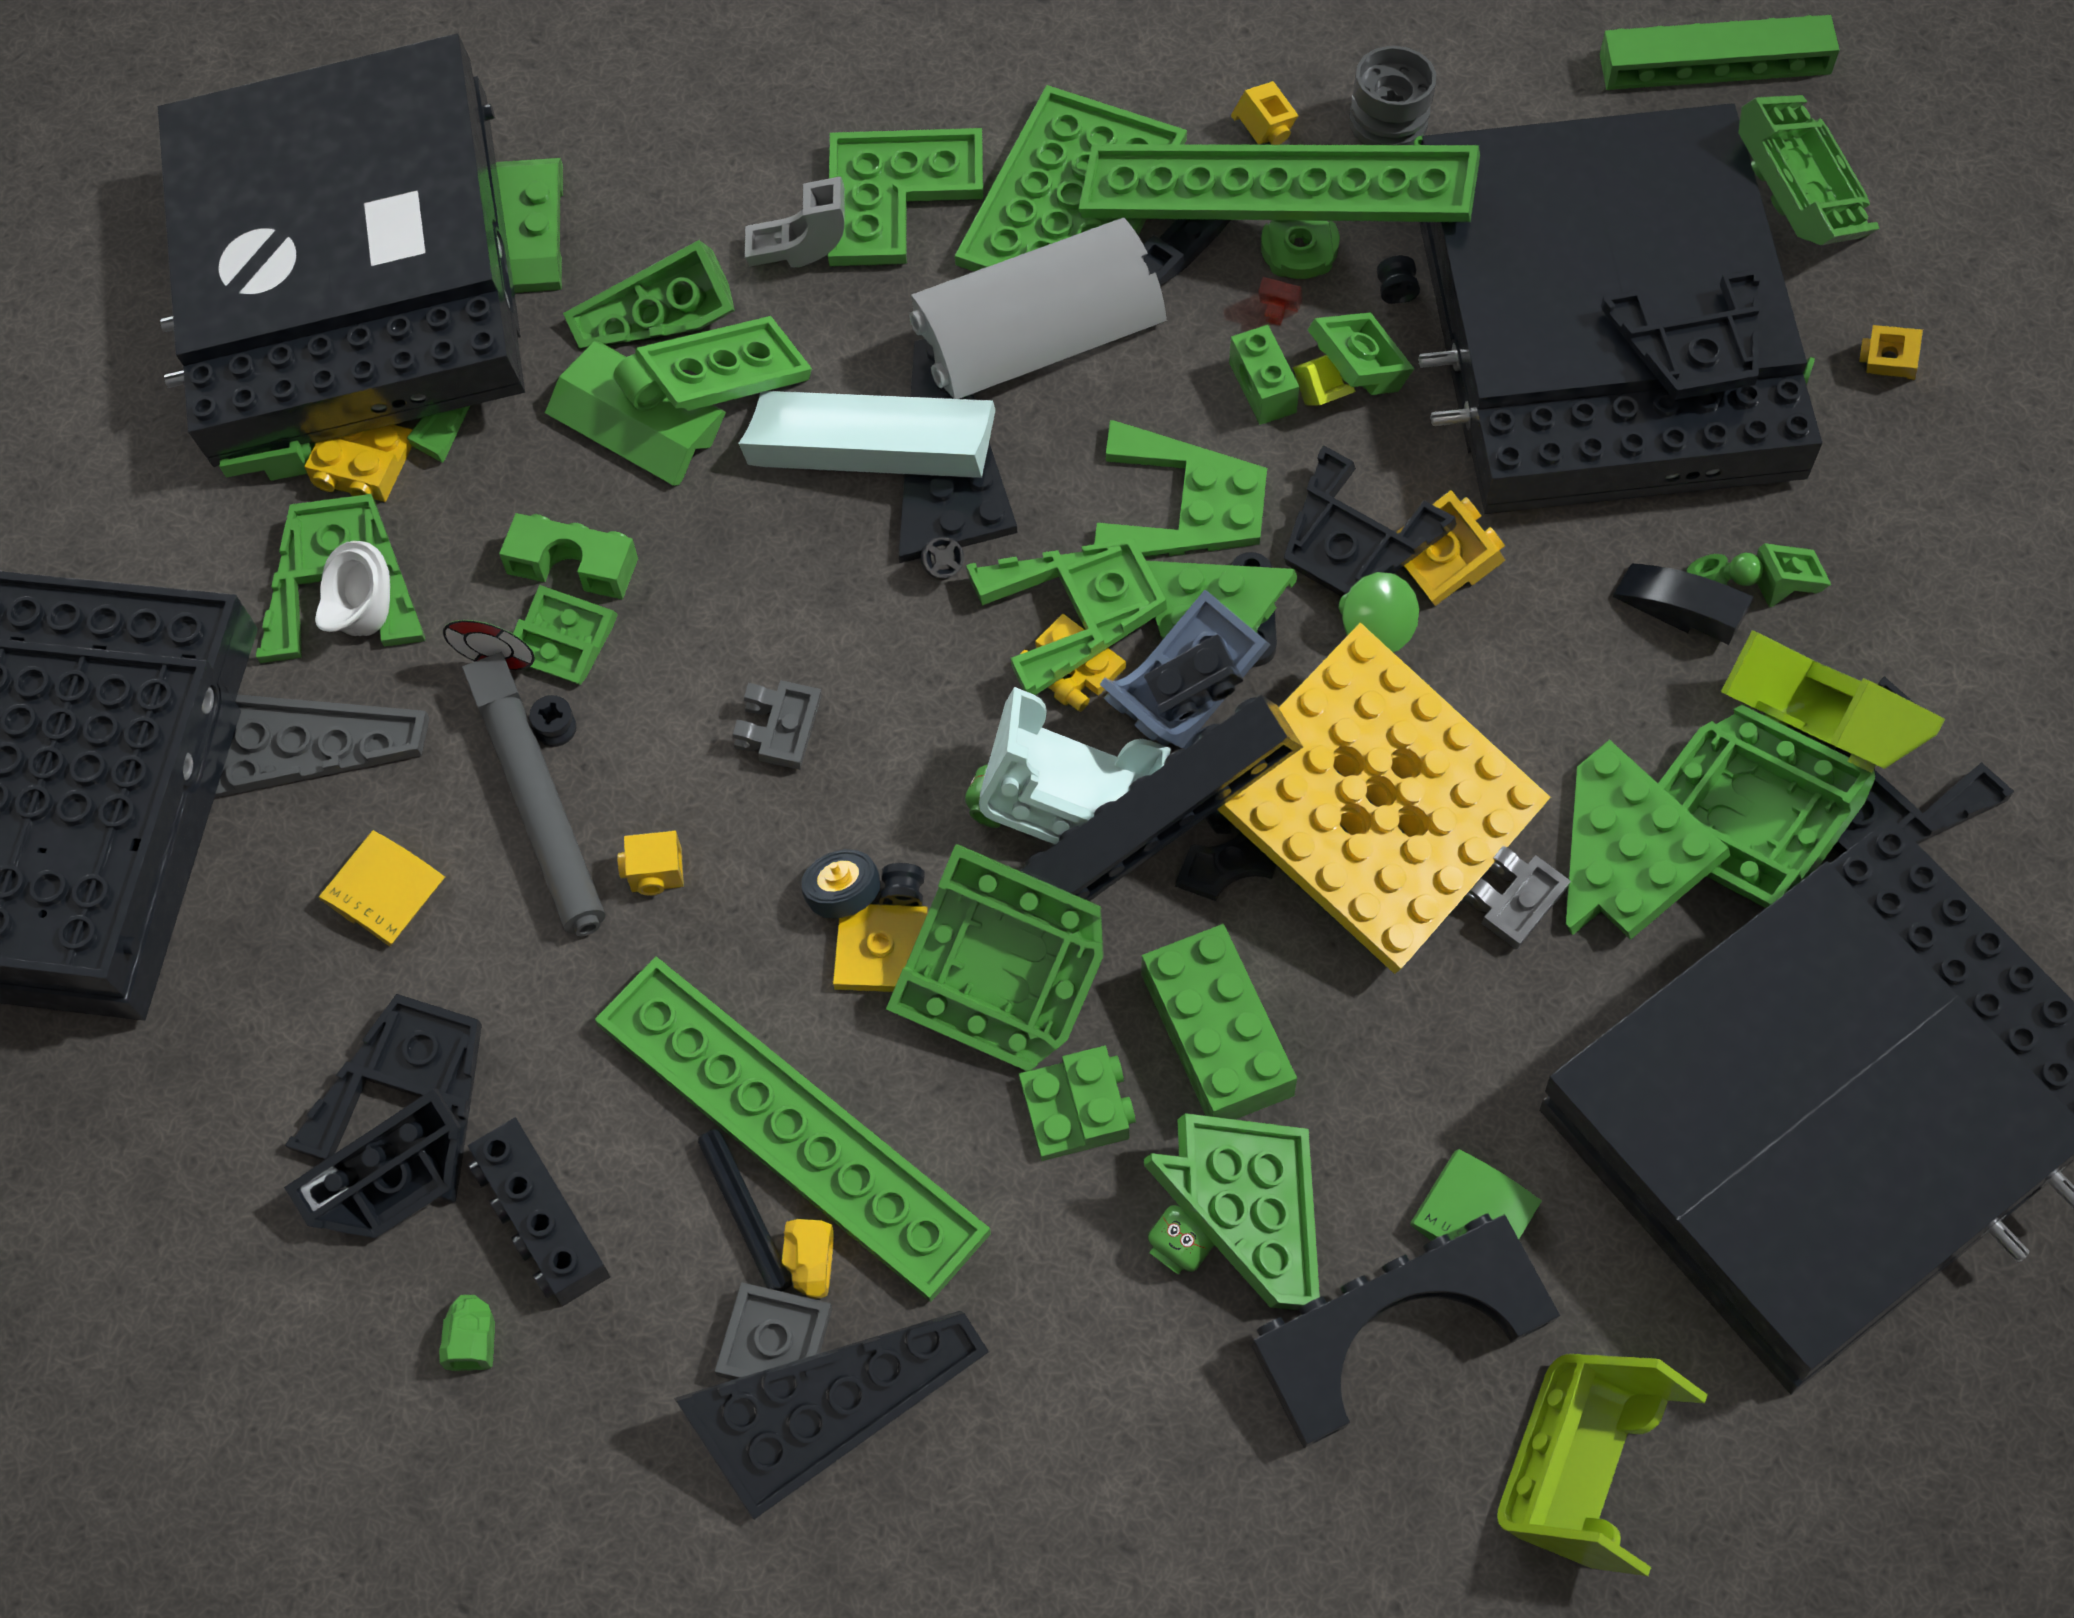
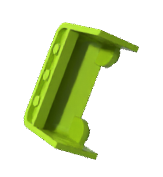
(1829, 704)
(1574, 1451)

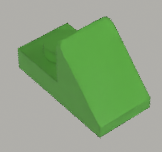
(1788, 571)

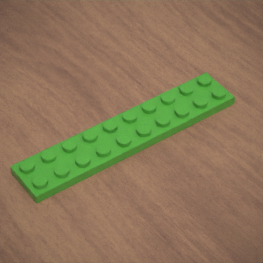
(1281, 182)
(794, 1129)

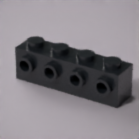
(538, 1212)

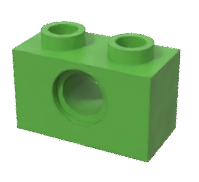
(1264, 374)

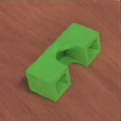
(538, 544)

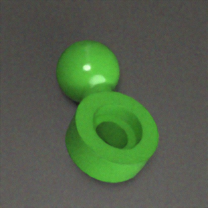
(1743, 569)

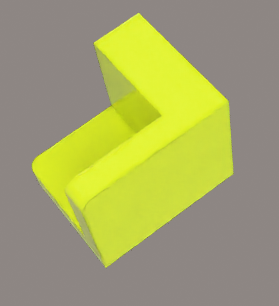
(1320, 381)

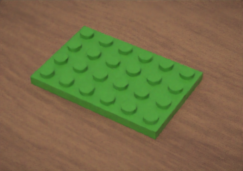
(1045, 174)

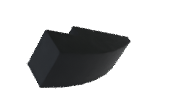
(1685, 600)

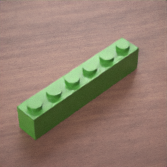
(1719, 52)

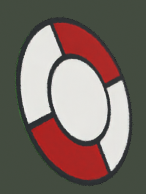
(479, 640)

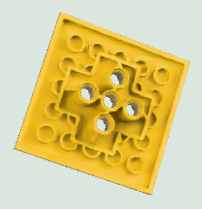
(1449, 797)

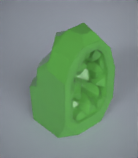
(467, 1335)

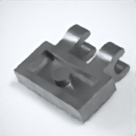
(1524, 903)

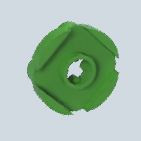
(1296, 261)

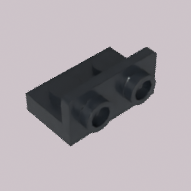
(1193, 679)

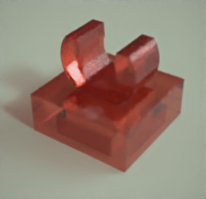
(1278, 298)

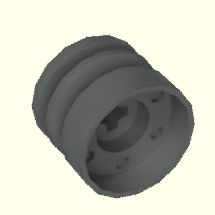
(1392, 96)

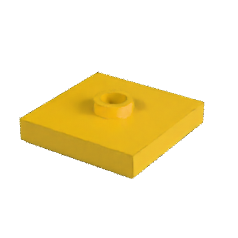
(876, 946)

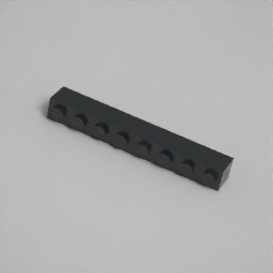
(1168, 801)

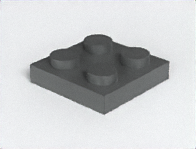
(770, 1331)

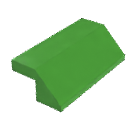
(654, 439)

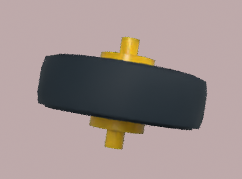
(840, 883)

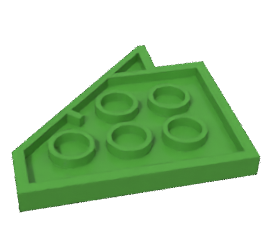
(1631, 845)
(1251, 1198)

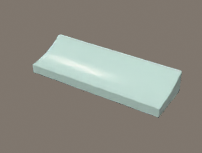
(869, 433)

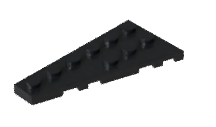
(950, 506)

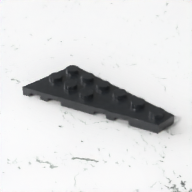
(803, 1416)

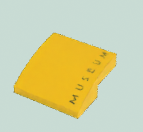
(381, 887)

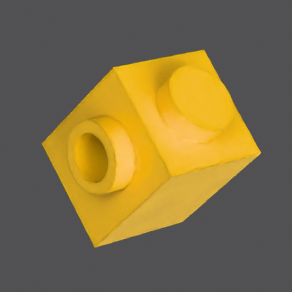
(651, 862)

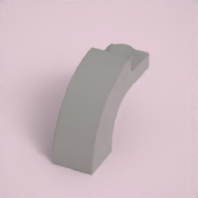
(804, 235)

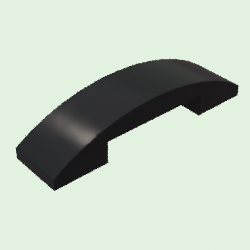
(1180, 246)

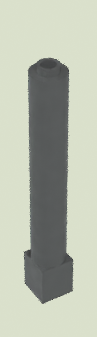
(535, 795)

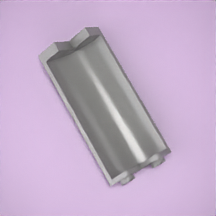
(1038, 308)

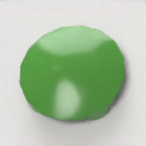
(1384, 607)

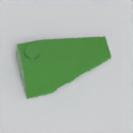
(664, 299)

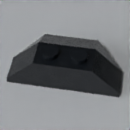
(383, 1172)

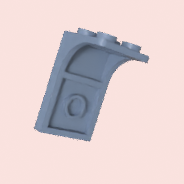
(1200, 622)

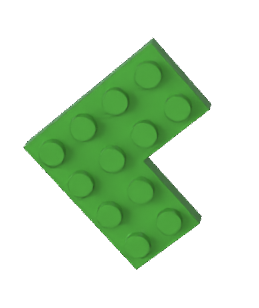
(888, 170)

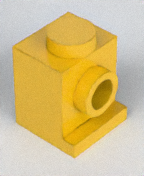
(1266, 114)
(1901, 341)

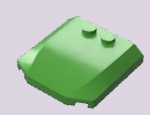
(1804, 170)
(532, 221)
(1767, 798)
(1001, 961)

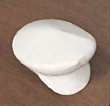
(354, 590)

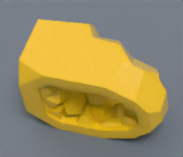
(809, 1255)

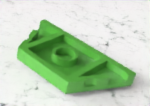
(1242, 589)

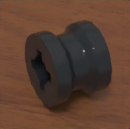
(1398, 279)
(951, 556)
(561, 728)
(902, 884)

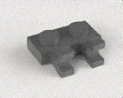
(789, 723)

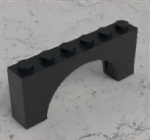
(1477, 1269)

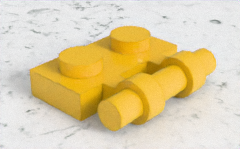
(1089, 674)

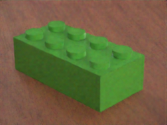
(1218, 1025)

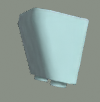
(1050, 781)

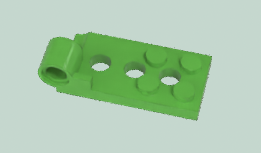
(658, 367)

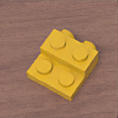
(360, 461)
(1460, 555)

